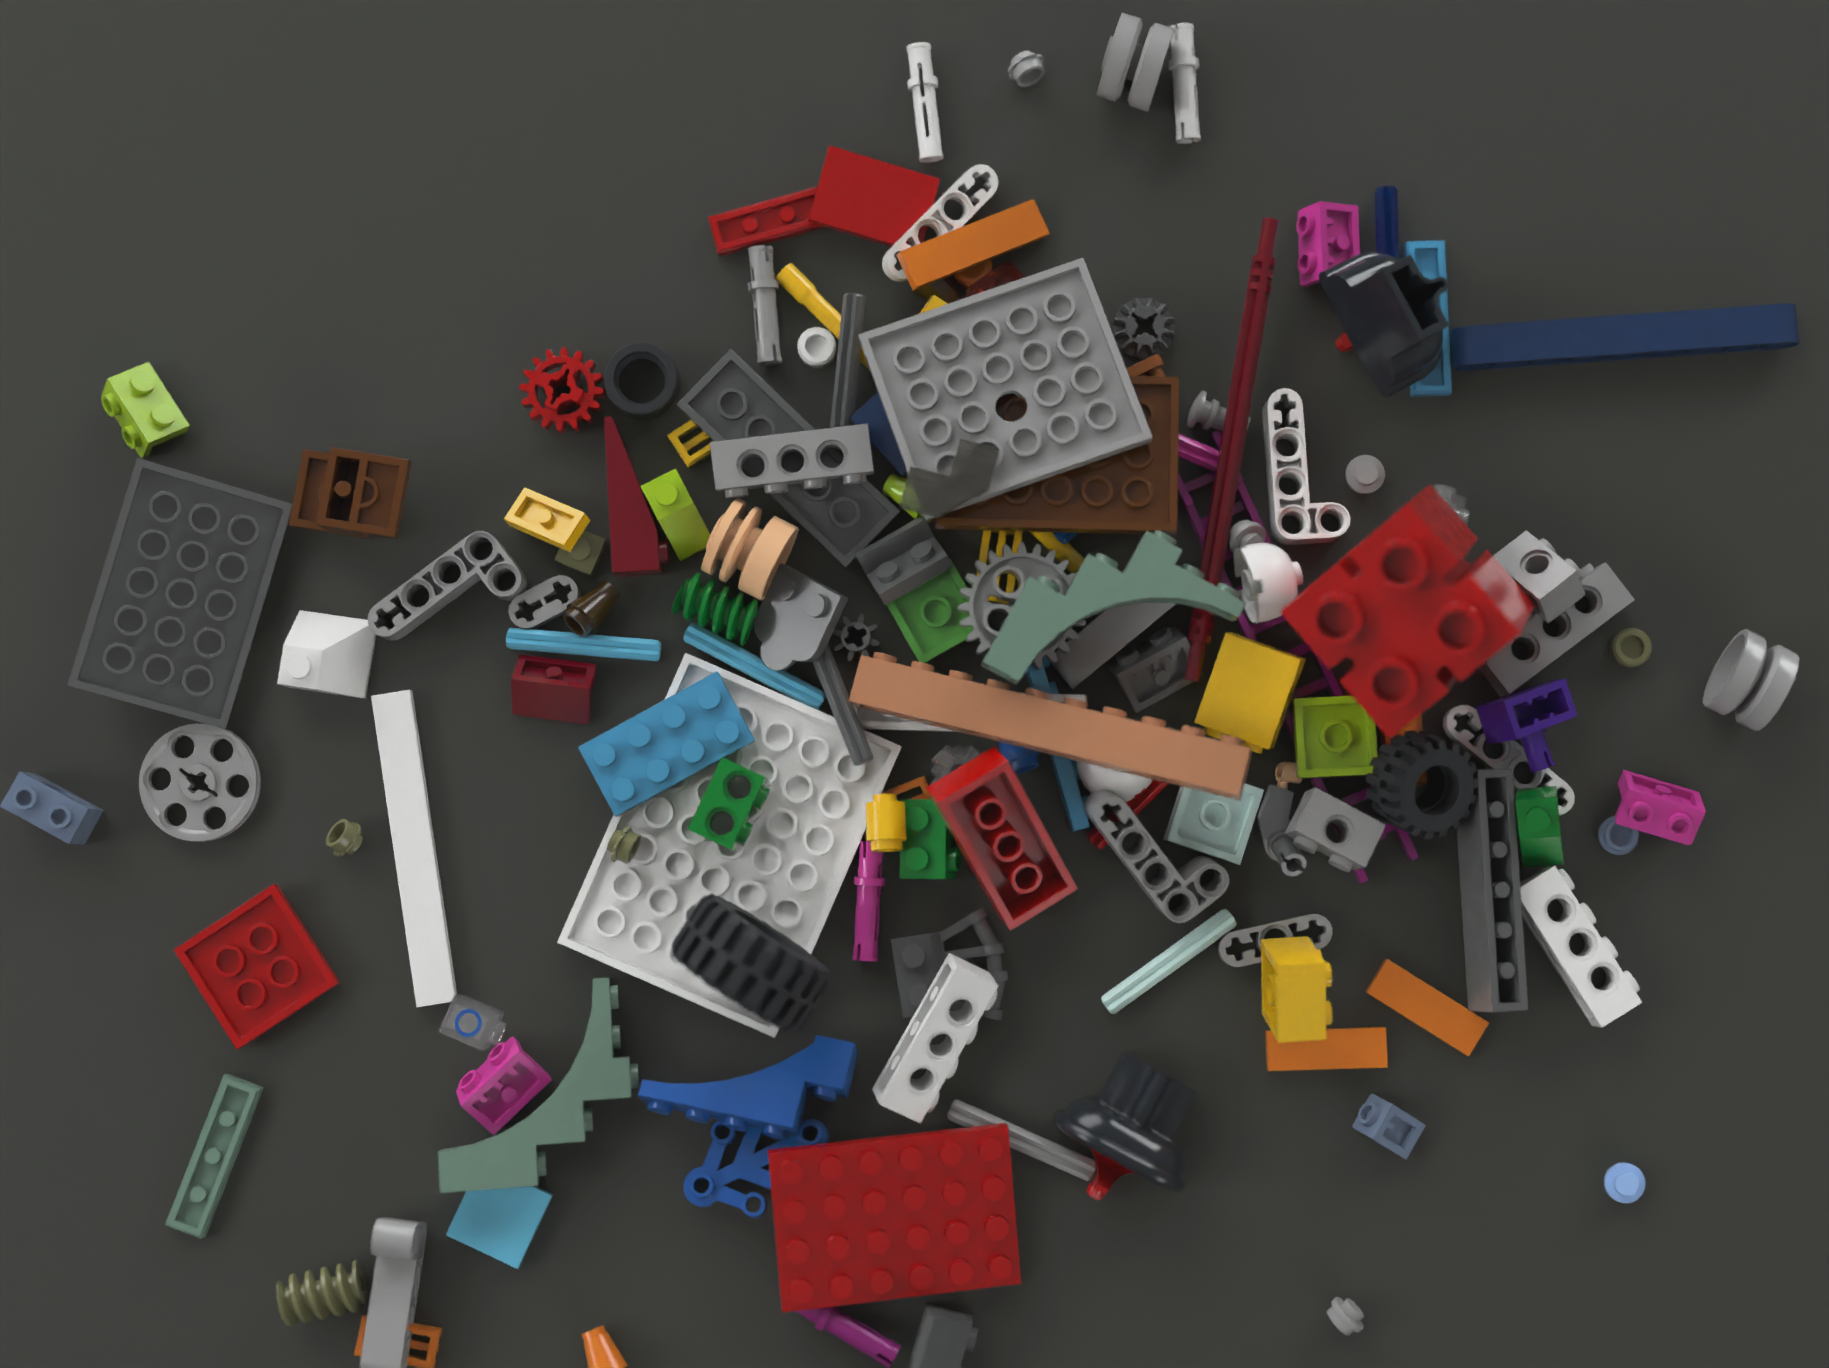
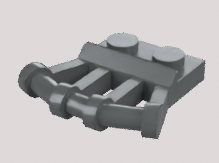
(922, 955)

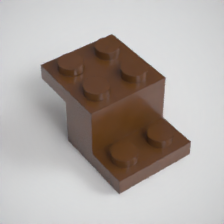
(350, 493)

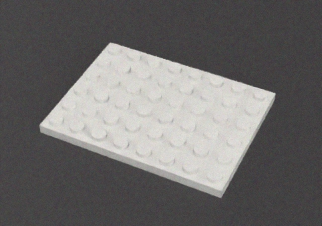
(780, 875)

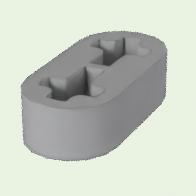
(538, 595)

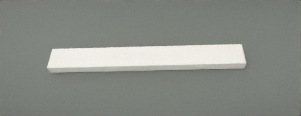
(414, 848)

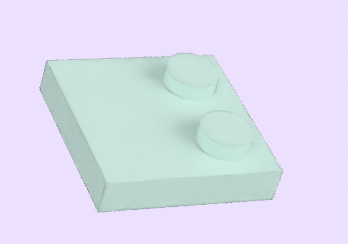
(1214, 822)

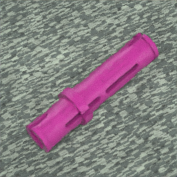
(868, 903)

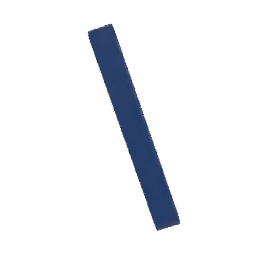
(1624, 337)

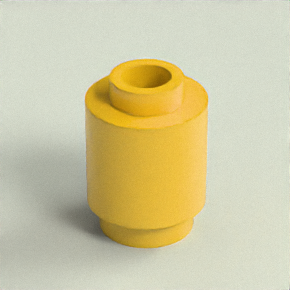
(885, 823)

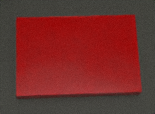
(870, 197)

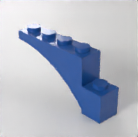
(765, 1099)

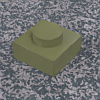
(584, 554)

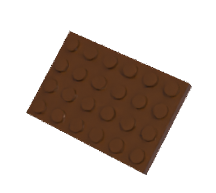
(1109, 496)

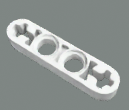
(937, 219)
(1511, 756)

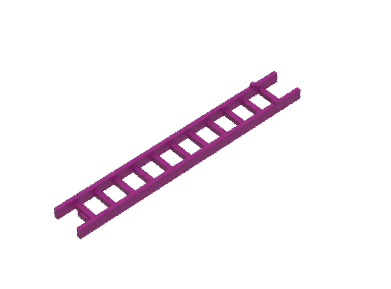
(1249, 631)

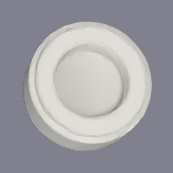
(817, 347)

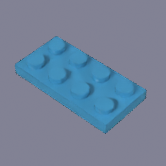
(666, 744)

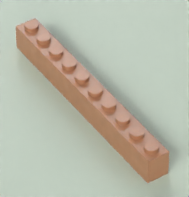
(1051, 726)

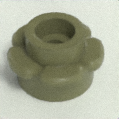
(344, 837)
(623, 845)

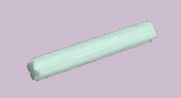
(1168, 961)

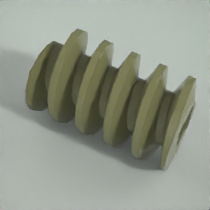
(322, 1295)

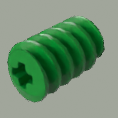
(716, 608)

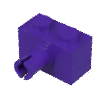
(1526, 717)

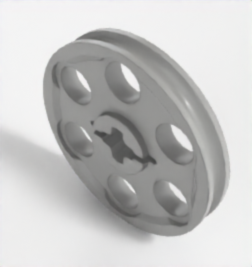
(181, 787)

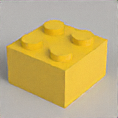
(1295, 989)

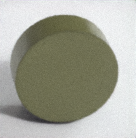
(1630, 647)

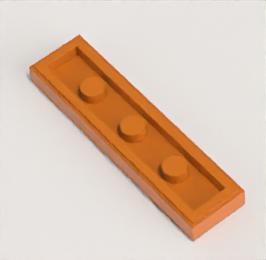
(973, 244)

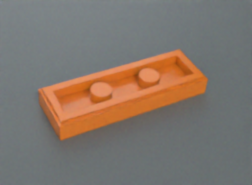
(1427, 1007)
(1341, 1050)

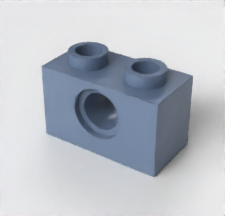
(51, 808)

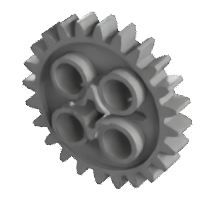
(1021, 566)

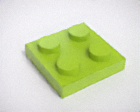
(1332, 737)

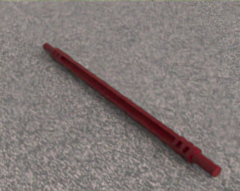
(1233, 439)

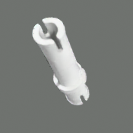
(920, 58)
(1183, 68)

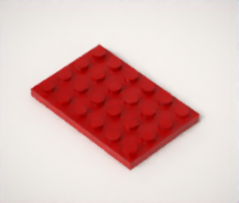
(894, 1217)

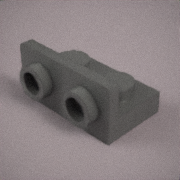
(903, 560)
(1152, 668)

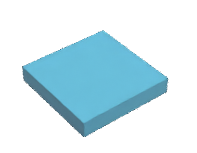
(500, 1221)

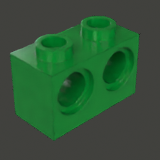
(719, 799)

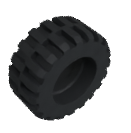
(751, 963)

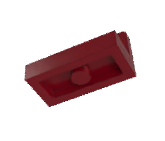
(553, 688)

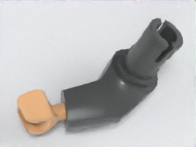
(1274, 821)

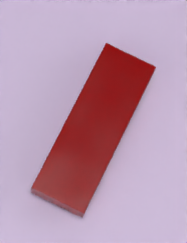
(763, 222)

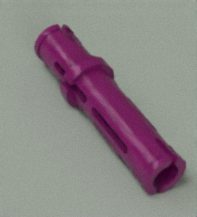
(853, 1333)

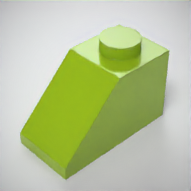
(677, 514)

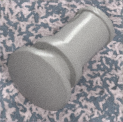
(1207, 413)

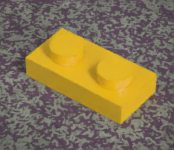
(547, 519)

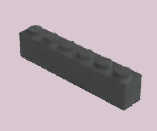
(1492, 897)

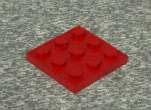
(257, 966)

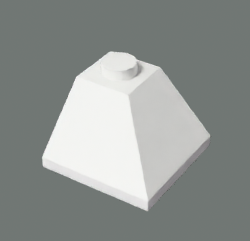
(328, 654)

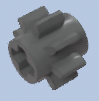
(859, 628)

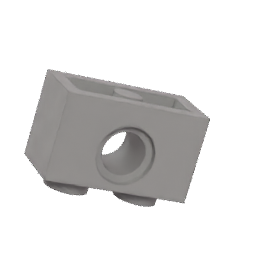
(1542, 574)
(1358, 831)

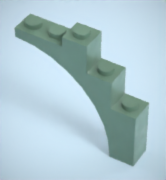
(1098, 586)
(513, 1156)

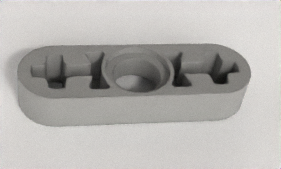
(1242, 935)

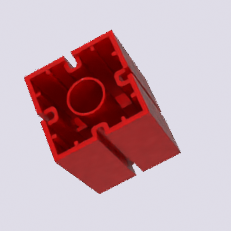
(1410, 611)

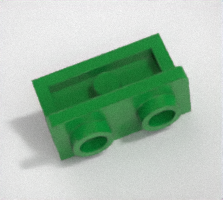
(929, 845)

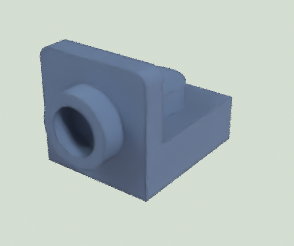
(1388, 1125)

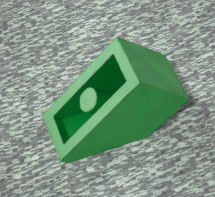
(1539, 826)

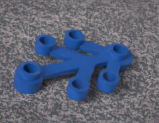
(745, 1166)

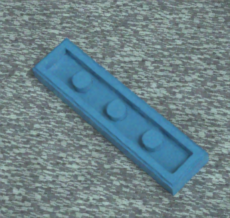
(1431, 262)

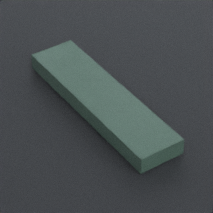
(214, 1156)

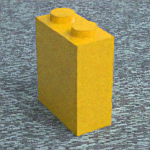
(1249, 692)

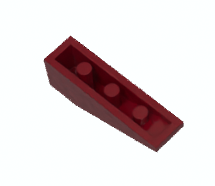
(633, 530)

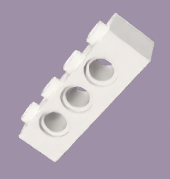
(953, 982)
(1619, 991)

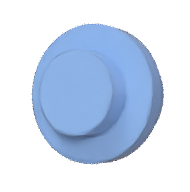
(1624, 1182)

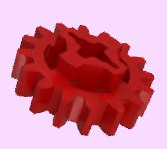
(555, 404)

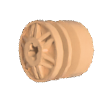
(748, 548)

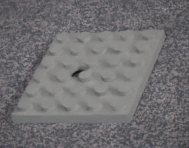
(1025, 338)

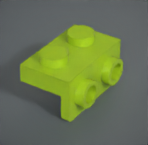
(142, 408)

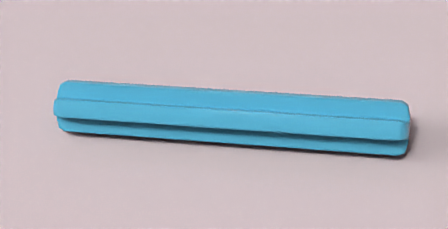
(588, 646)
(753, 666)

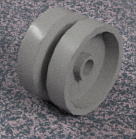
(1135, 62)
(1751, 680)

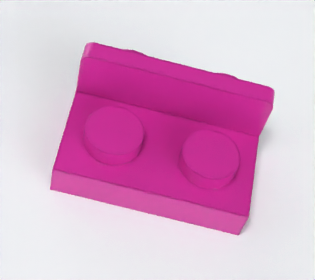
(1326, 237)
(1659, 808)
(501, 1085)

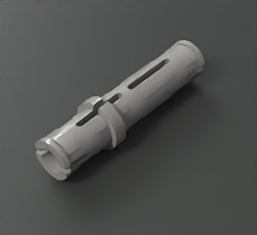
(763, 290)

